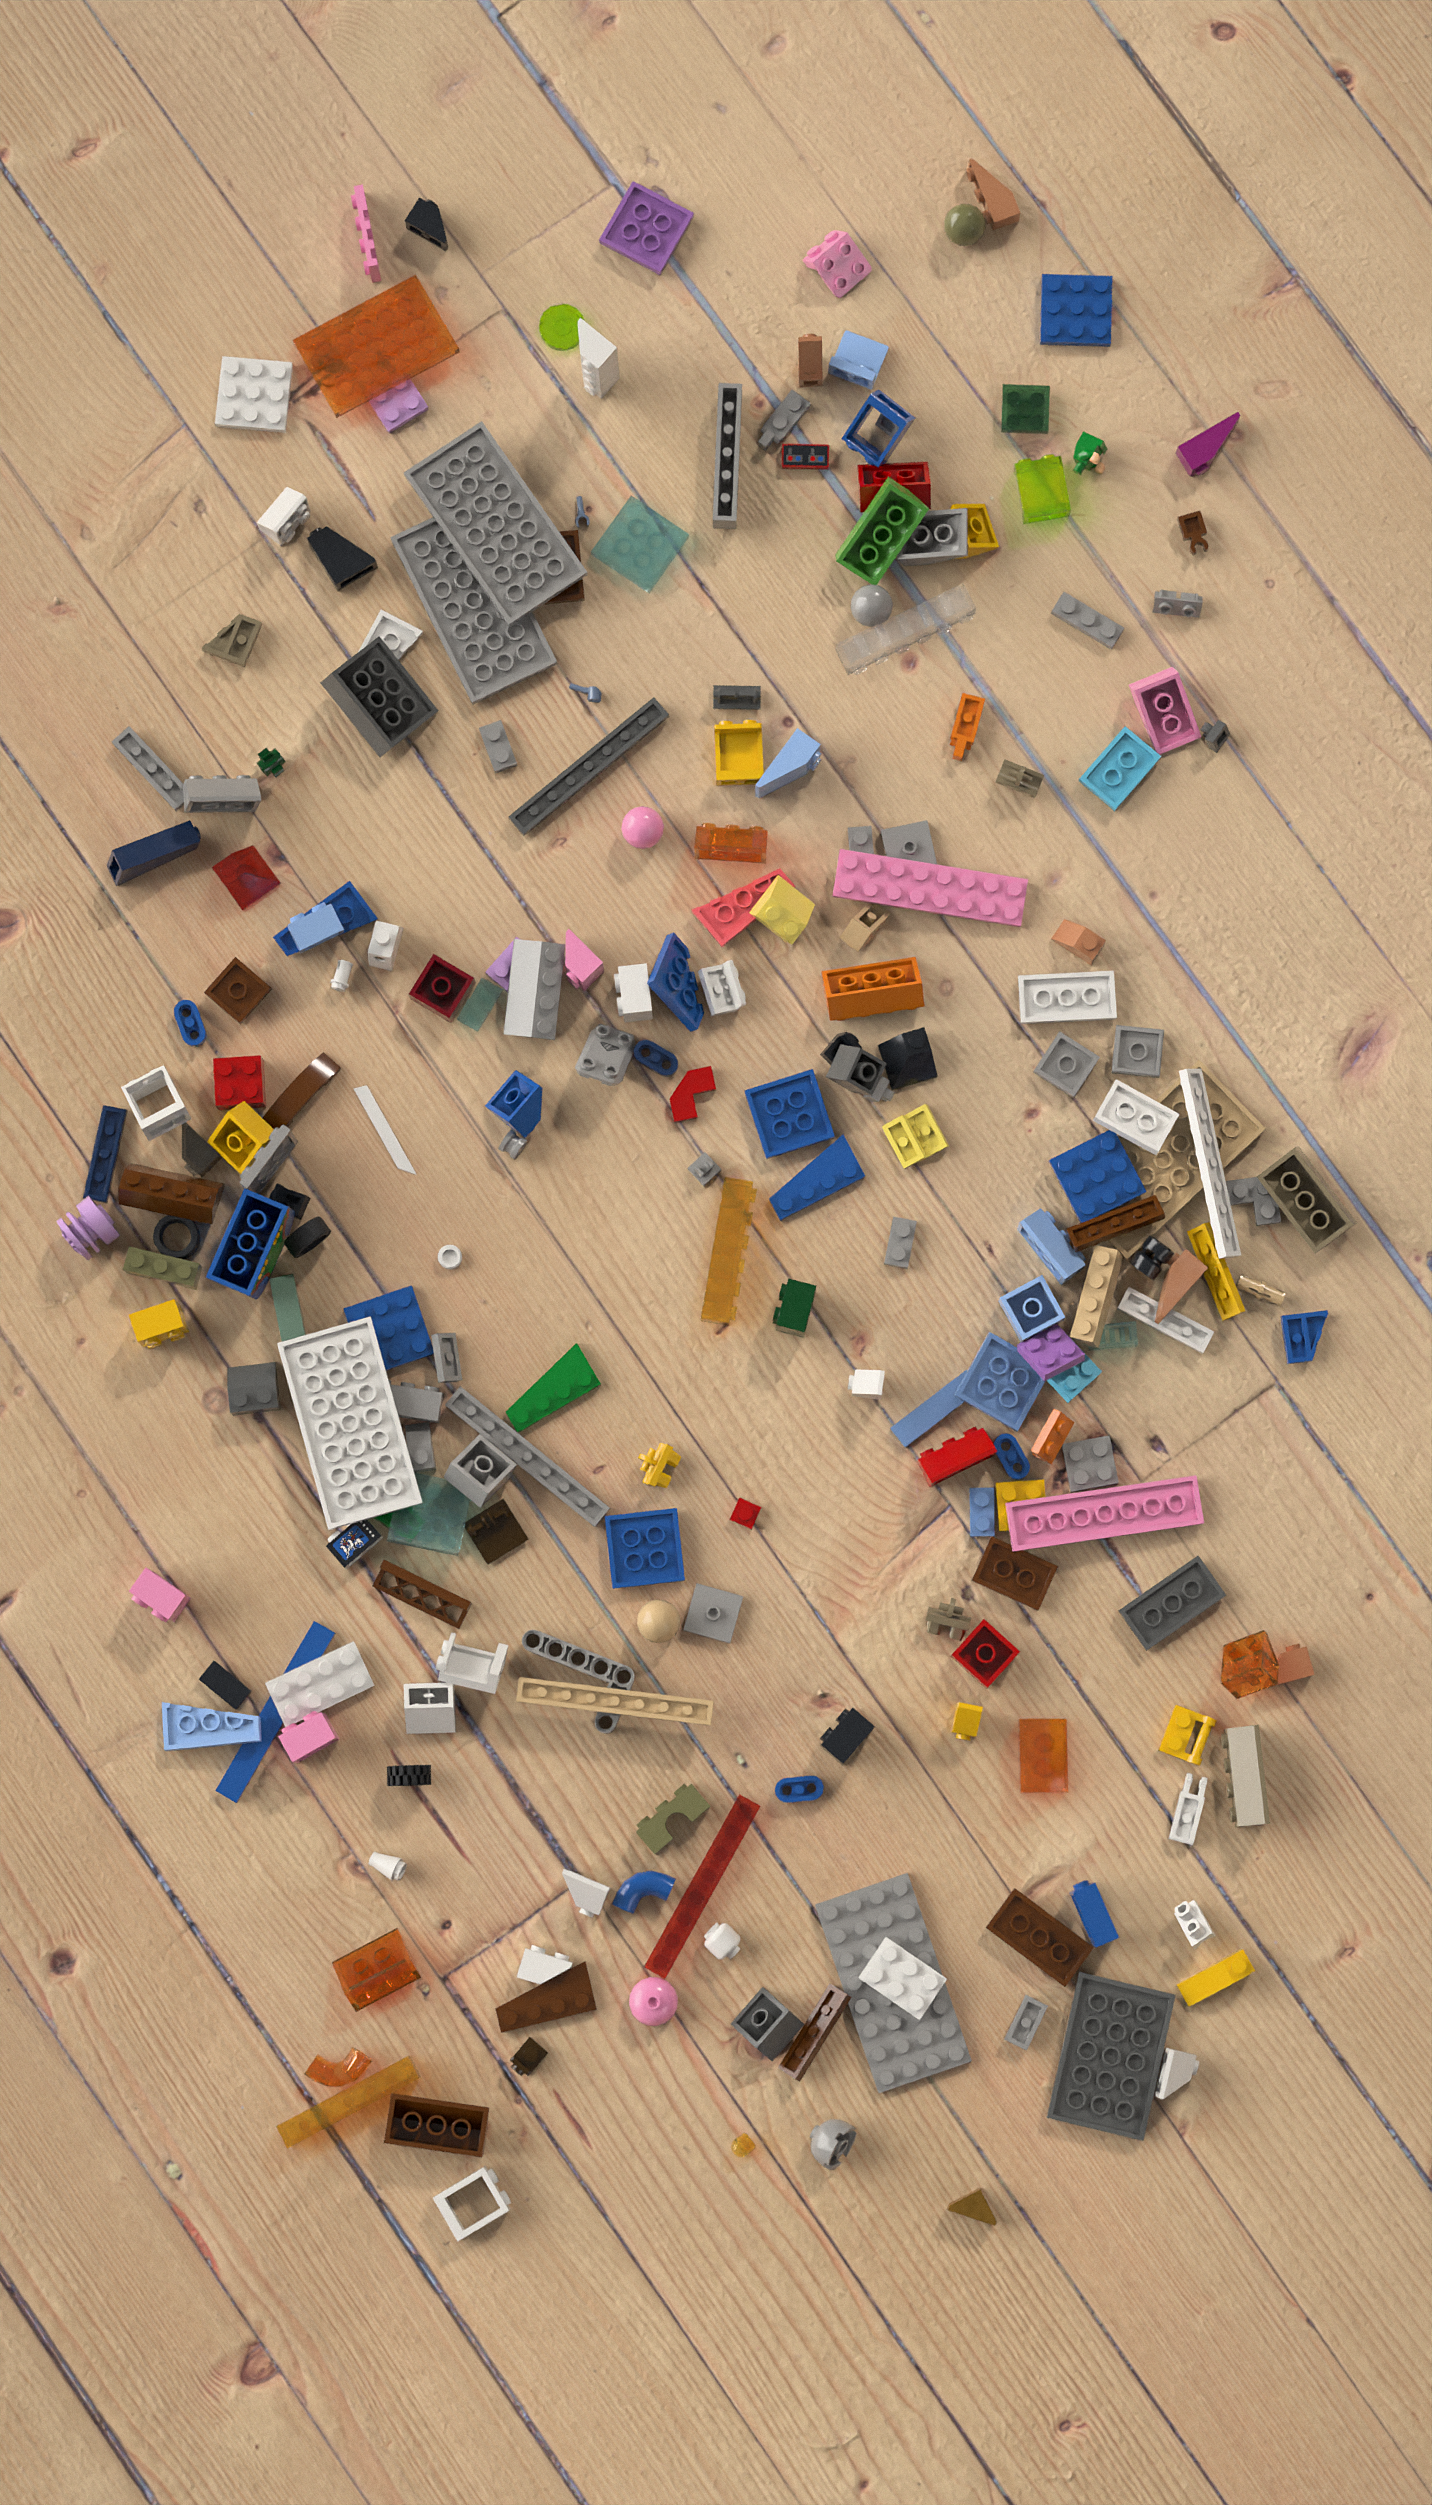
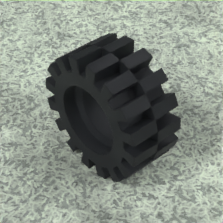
(409, 1775)

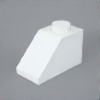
(867, 1383)

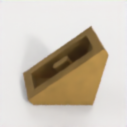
(973, 2206)

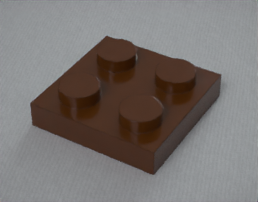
(237, 990)

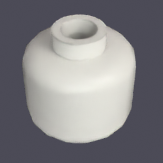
(722, 1941)

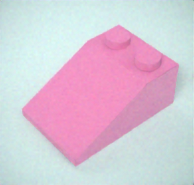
(1165, 710)

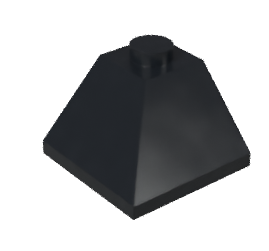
(908, 1059)

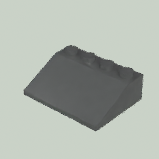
(379, 696)

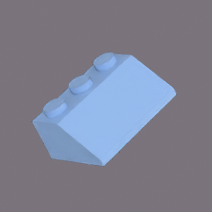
(1051, 1245)

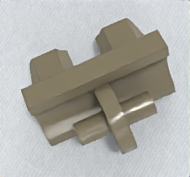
(1019, 778)
(950, 1616)

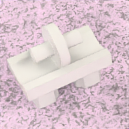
(1193, 1923)

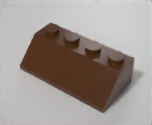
(170, 1193)
(437, 2125)

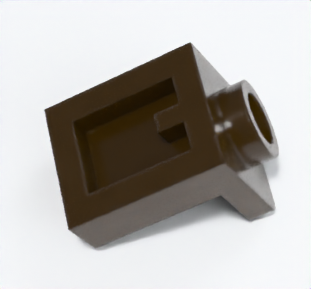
(528, 2057)

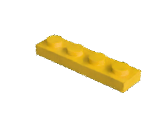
(1217, 1273)

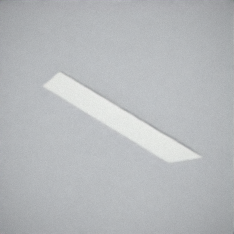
(383, 1129)

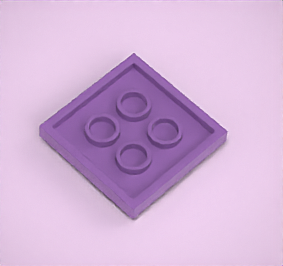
(646, 228)

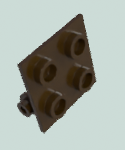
(495, 1531)

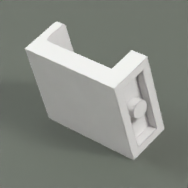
(471, 1666)

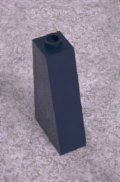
(152, 852)

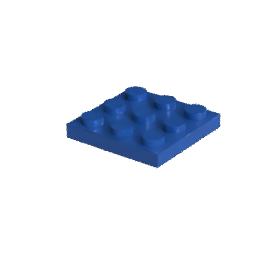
(1076, 310)
(789, 1114)
(1097, 1176)
(397, 1326)
(644, 1548)

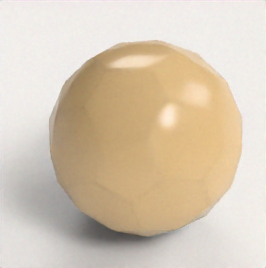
(658, 1621)

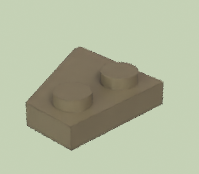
(235, 641)

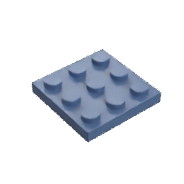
(1000, 1383)

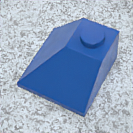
(518, 1103)

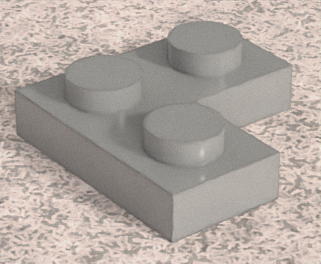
(1252, 1191)

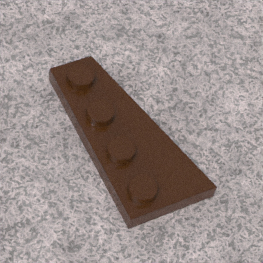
(557, 1998)

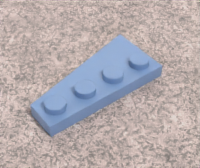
(201, 1728)

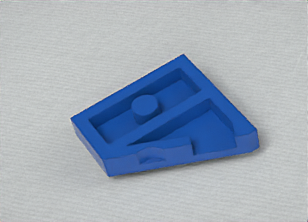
(1302, 1334)

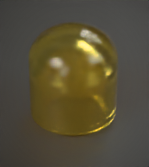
(742, 2146)

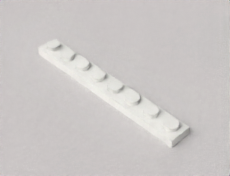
(1210, 1163)

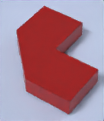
(693, 1083)

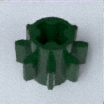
(270, 762)

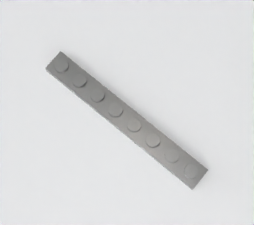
(527, 1456)

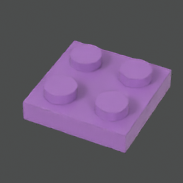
(1050, 1352)

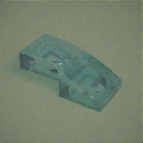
(480, 1004)

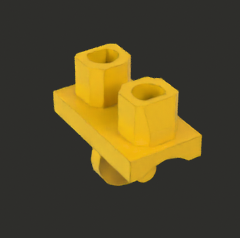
(655, 1462)

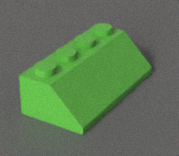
(881, 532)

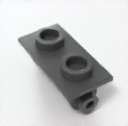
(737, 697)

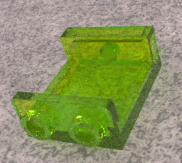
(1042, 489)

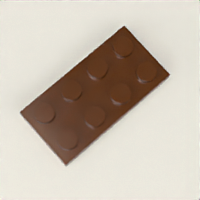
(1039, 1937)

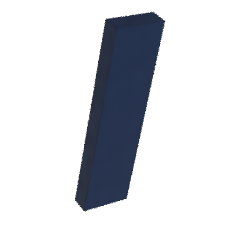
(105, 1153)

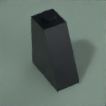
(340, 557)

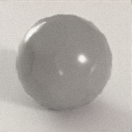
(871, 605)

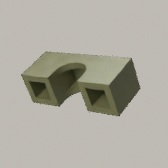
(162, 1267)
(654, 1830)

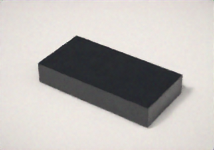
(225, 1685)

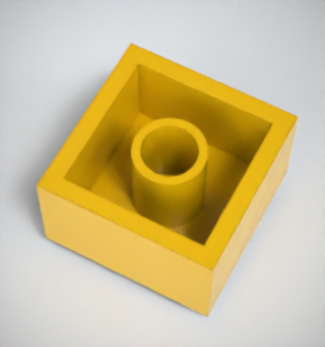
(240, 1136)
(159, 1324)

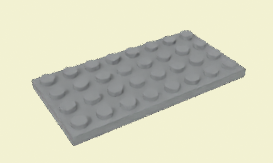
(495, 523)
(473, 632)
(893, 2040)

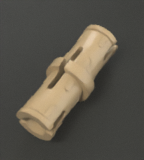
(1260, 1289)

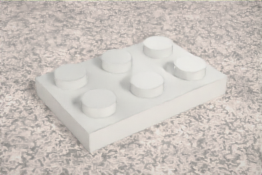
(1136, 1117)
(902, 1978)

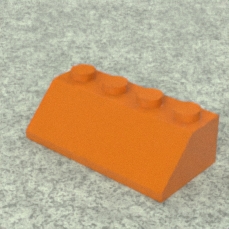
(873, 989)

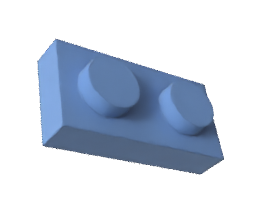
(982, 1512)

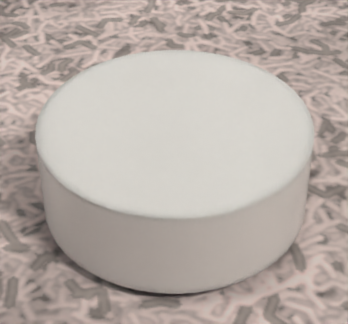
(450, 1257)

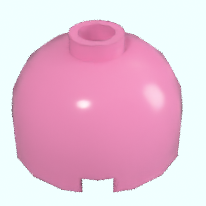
(653, 2001)

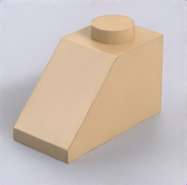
(864, 925)

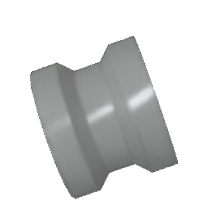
(512, 1144)

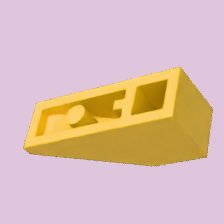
(1216, 1977)

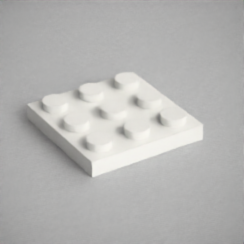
(254, 394)

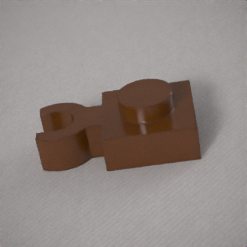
(1193, 528)

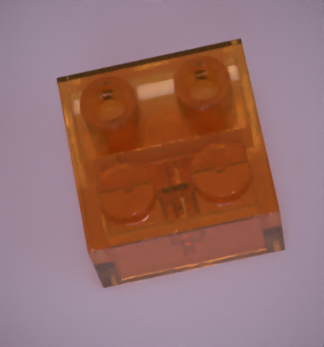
(1249, 1665)

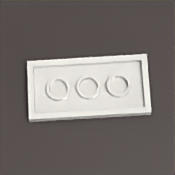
(1067, 997)
(319, 1683)

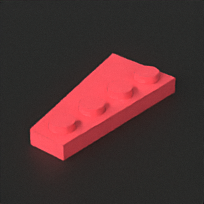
(730, 914)

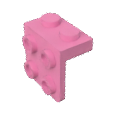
(838, 262)

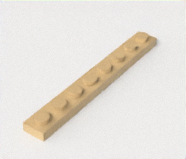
(614, 1701)

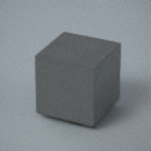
(856, 1070)

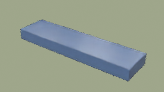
(928, 1413)

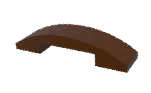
(301, 1091)

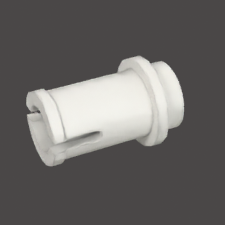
(341, 976)

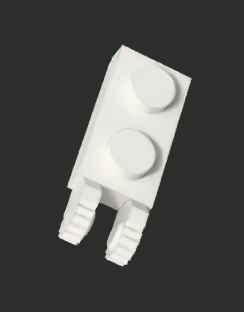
(1188, 1812)

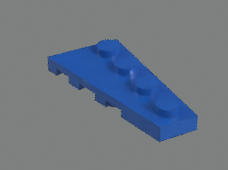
(349, 908)
(822, 1177)

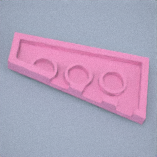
(367, 243)

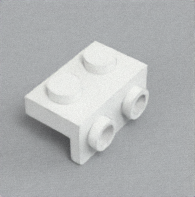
(722, 988)

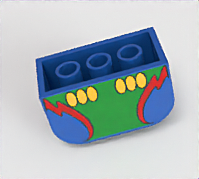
(251, 1244)

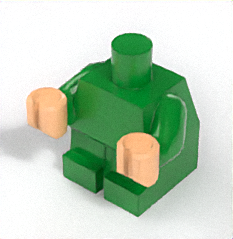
(1088, 454)

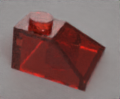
(246, 876)

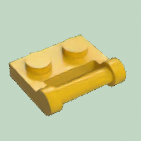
(1179, 1732)

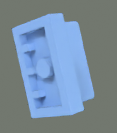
(858, 359)

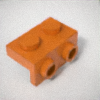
(1052, 1436)

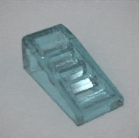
(1122, 1344)

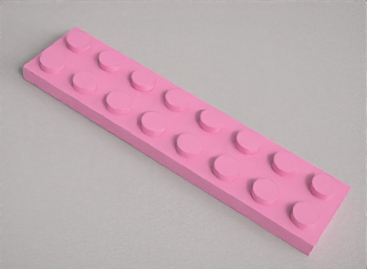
(930, 888)
(1104, 1513)

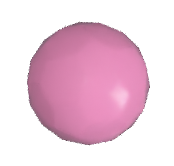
(642, 827)

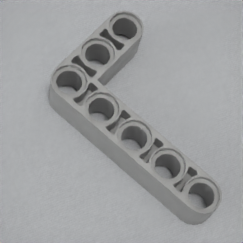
(586, 1668)

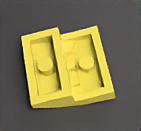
(915, 1136)

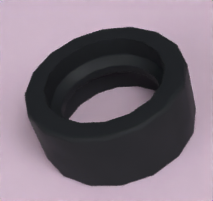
(307, 1237)
(186, 1252)

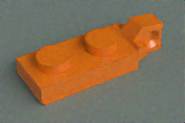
(966, 724)

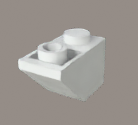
(540, 1967)

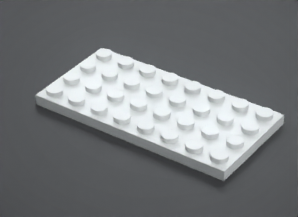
(349, 1423)

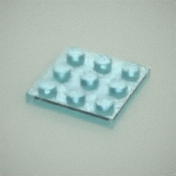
(640, 544)
(434, 1523)

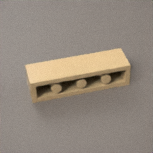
(1096, 1296)

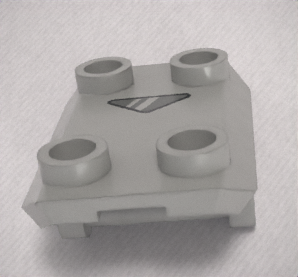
(606, 1055)

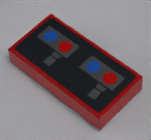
(805, 456)

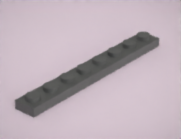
(588, 766)

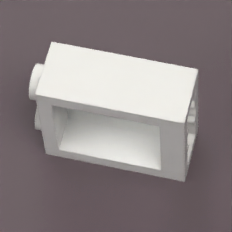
(166, 1118)
(450, 2216)

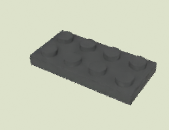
(1172, 1603)

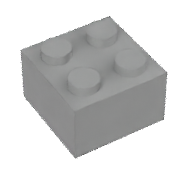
(480, 1470)

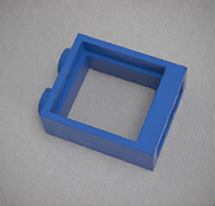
(889, 409)
(1093, 1913)

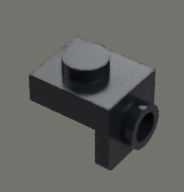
(840, 1039)
(290, 1198)

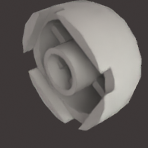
(831, 2141)

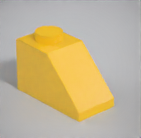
(966, 1721)

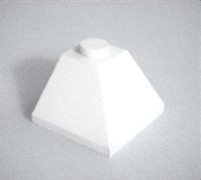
(586, 1892)
(1175, 2071)

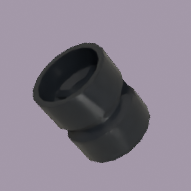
(1145, 1263)

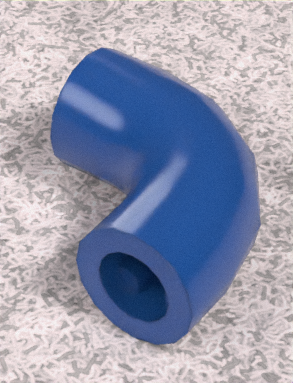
(642, 1885)

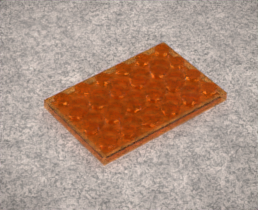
(376, 346)

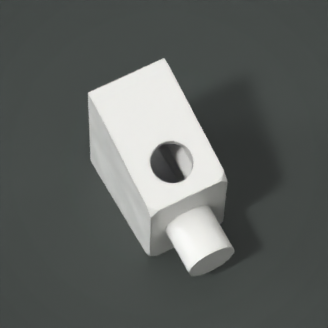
(384, 944)

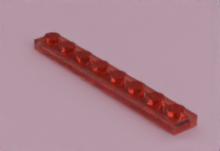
(702, 1886)

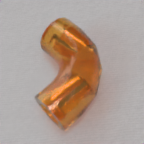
(338, 2073)

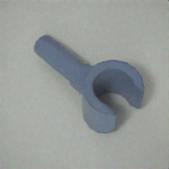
(581, 513)
(593, 692)

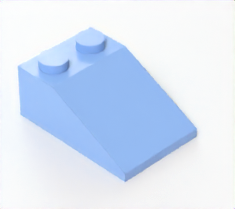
(791, 763)

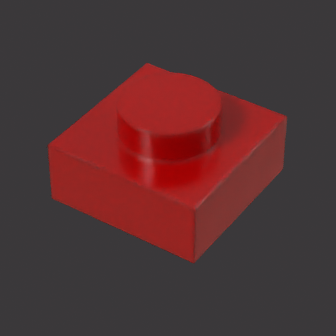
(745, 1513)

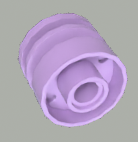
(87, 1228)

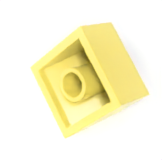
(783, 910)

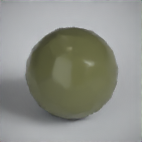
(964, 224)

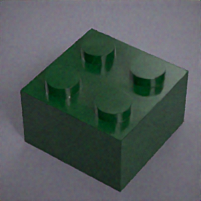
(795, 1307)

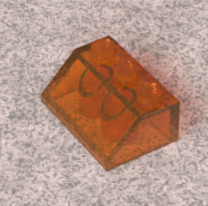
(731, 843)
(1042, 1755)
(376, 1970)

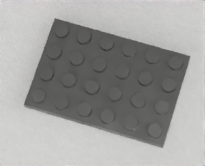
(1111, 2056)

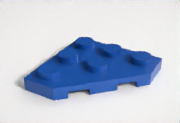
(675, 982)

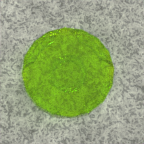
(560, 327)

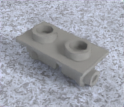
(1167, 603)

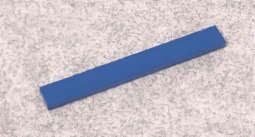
(251, 1754)

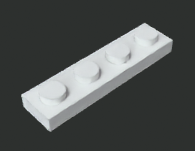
(1173, 1325)

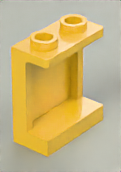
(738, 753)

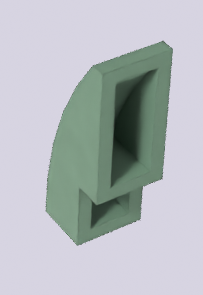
(287, 1307)

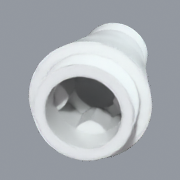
(388, 1865)

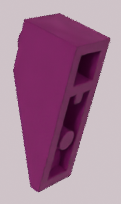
(1202, 449)

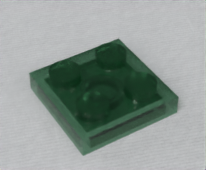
(1025, 409)

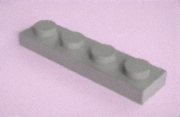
(150, 767)

